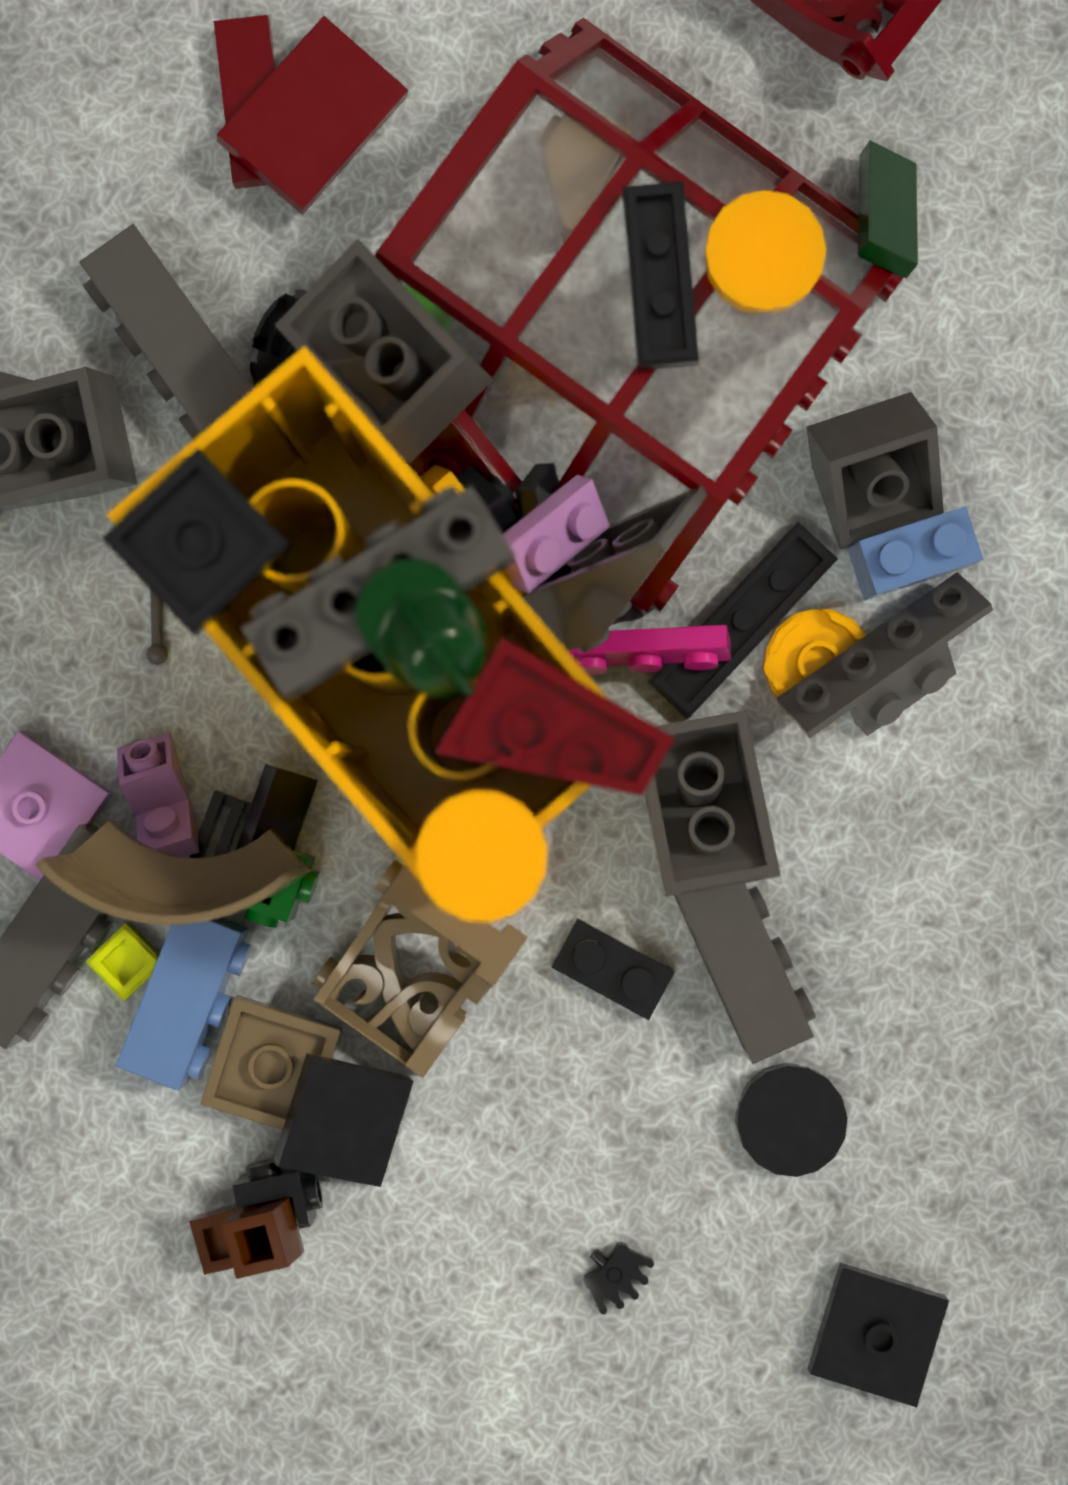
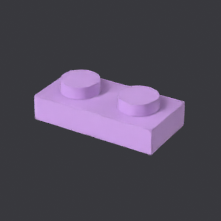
(555, 533)

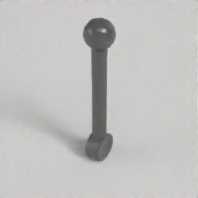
(157, 652)

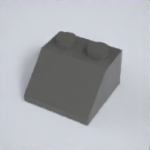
(877, 468)

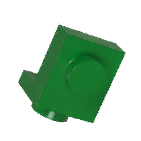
(285, 903)

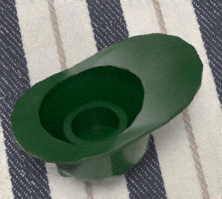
(422, 627)

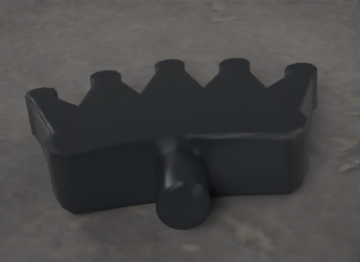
(615, 1274)

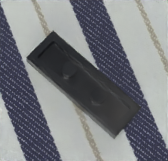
(660, 276)

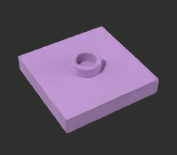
(42, 802)

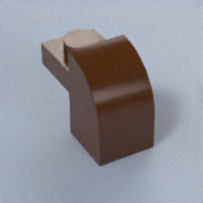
(248, 1238)

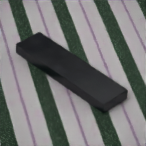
(750, 615)

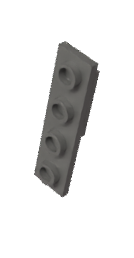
(890, 664)

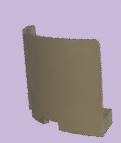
(159, 888)

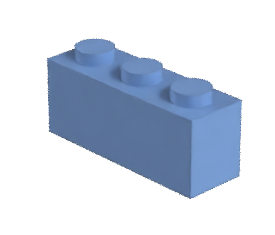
(184, 1001)

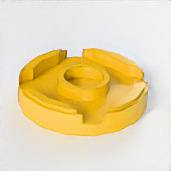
(764, 252)
(789, 651)
(481, 856)

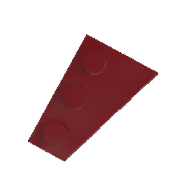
(553, 727)

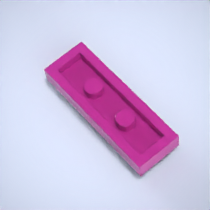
(650, 648)

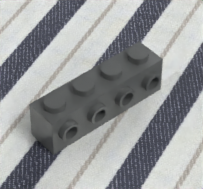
(316, 630)

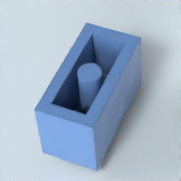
(915, 553)

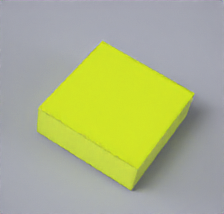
(125, 961)

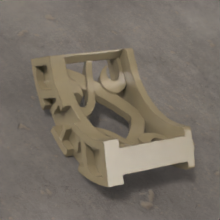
(421, 1024)

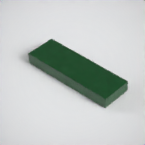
(887, 210)

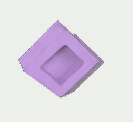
(158, 795)

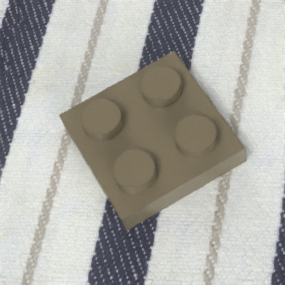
(263, 1060)

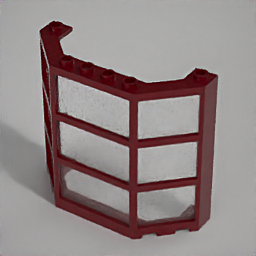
(530, 274)

